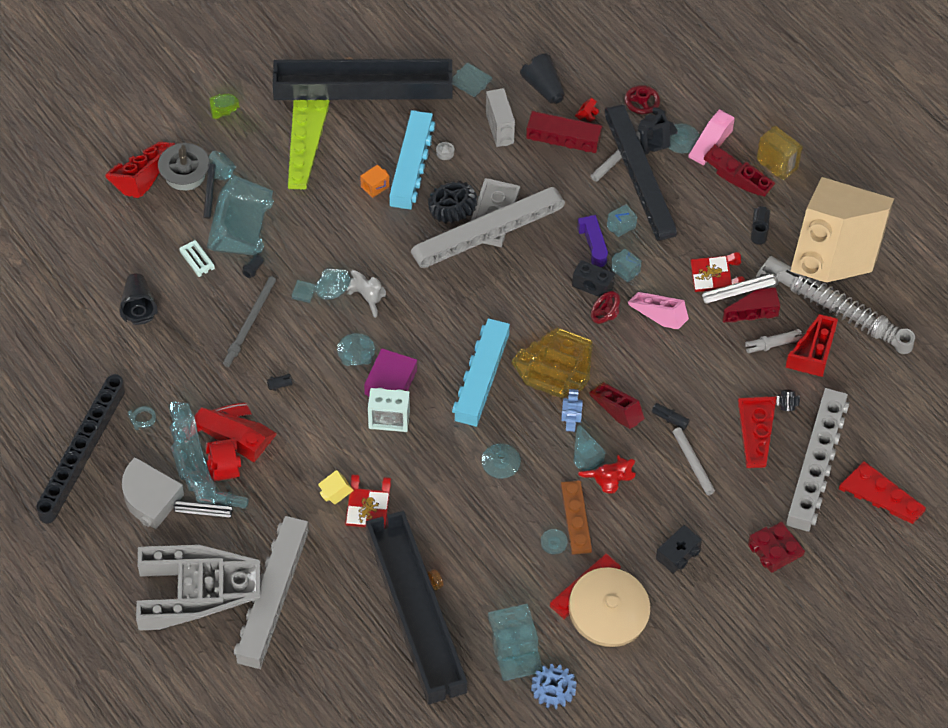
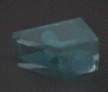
(587, 451)

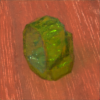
(223, 105)

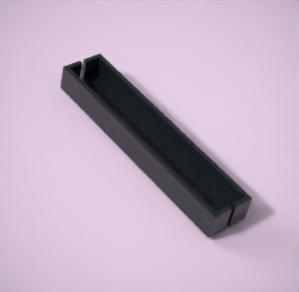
(362, 79)
(416, 608)

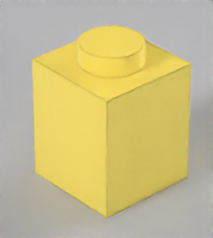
(335, 487)

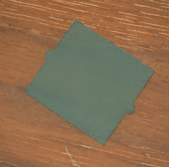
(471, 80)

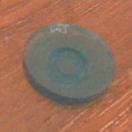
(554, 541)

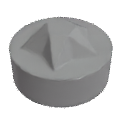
(445, 150)

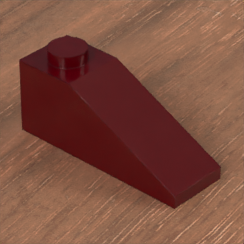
(619, 405)

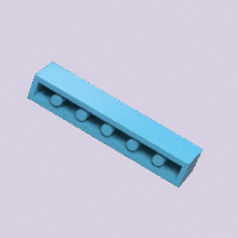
(411, 160)
(482, 372)

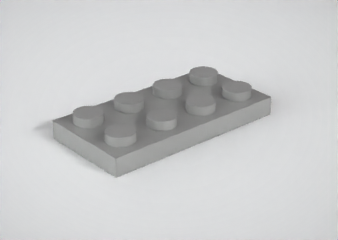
(492, 197)

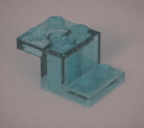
(515, 642)

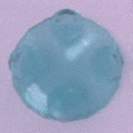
(332, 283)
(356, 349)

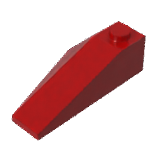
(139, 173)
(249, 435)

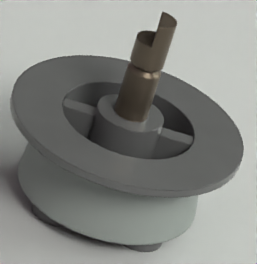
(184, 166)

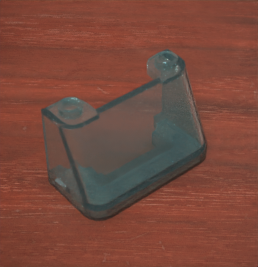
(239, 217)

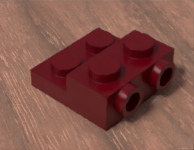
(775, 546)

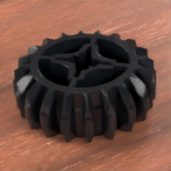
(452, 202)

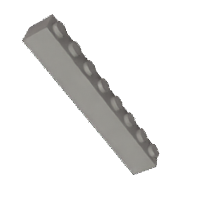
(273, 591)

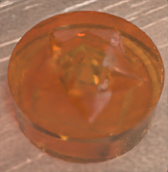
(435, 579)

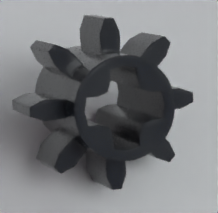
(788, 400)

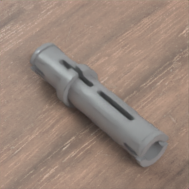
(766, 343)

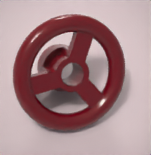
(642, 95)
(607, 309)

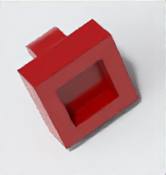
(586, 110)

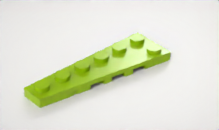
(305, 136)

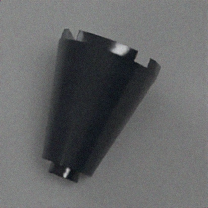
(544, 78)
(137, 301)

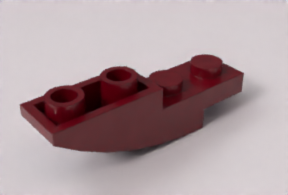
(740, 175)

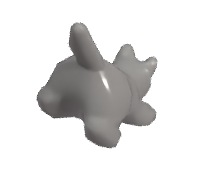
(369, 289)

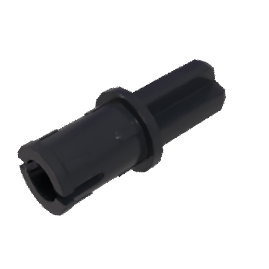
(670, 416)

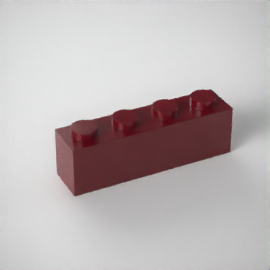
(564, 132)

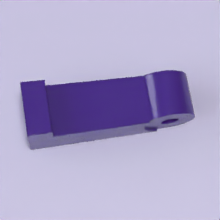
(591, 228)

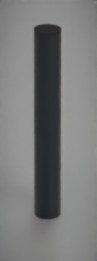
(209, 191)

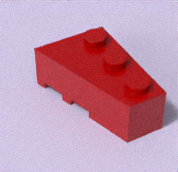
(814, 348)

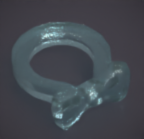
(132, 416)

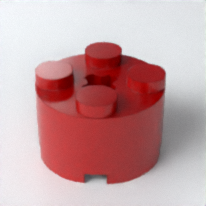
(222, 459)

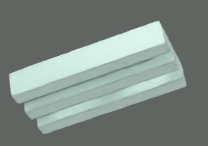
(203, 268)

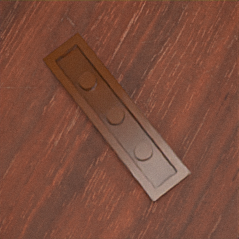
(576, 517)

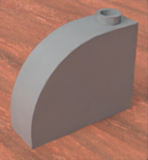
(149, 493)

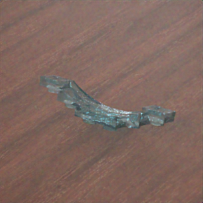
(189, 455)

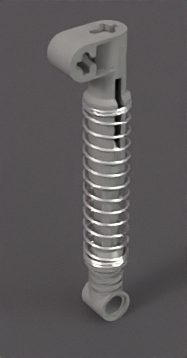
(836, 302)

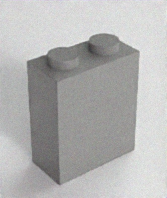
(500, 117)

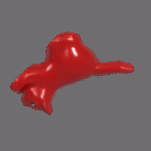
(610, 474)

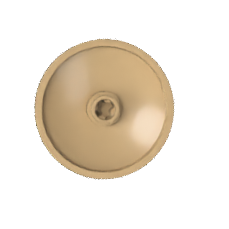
(609, 607)

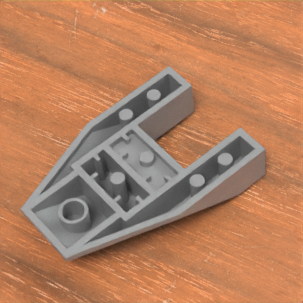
(206, 583)

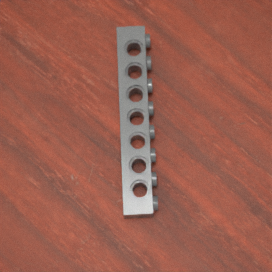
(798, 516)

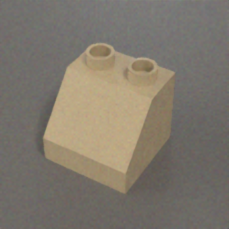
(841, 232)

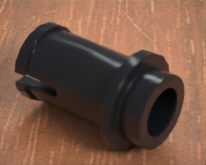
(250, 269)
(279, 382)

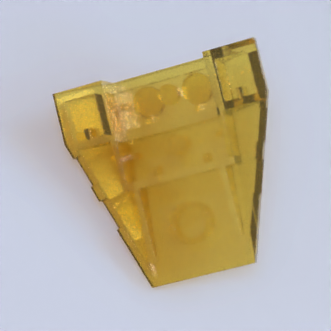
(556, 363)

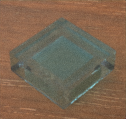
(303, 291)

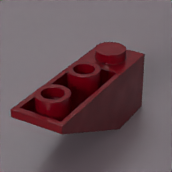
(756, 305)

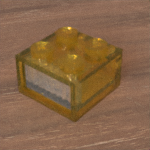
(779, 152)

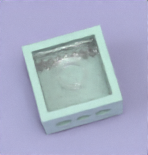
(389, 409)

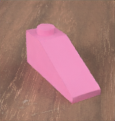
(715, 133)
(661, 309)

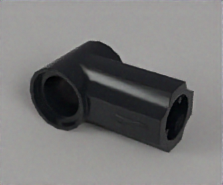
(760, 225)

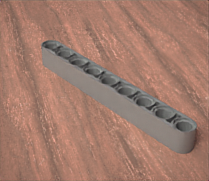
(487, 227)

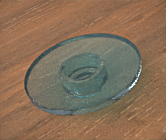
(684, 140)
(501, 467)

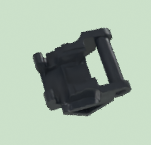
(656, 131)

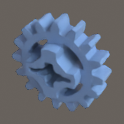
(572, 410)
(552, 689)

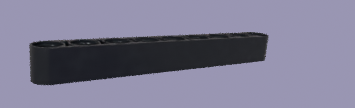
(640, 172)
(80, 456)

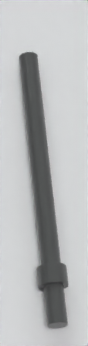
(234, 348)

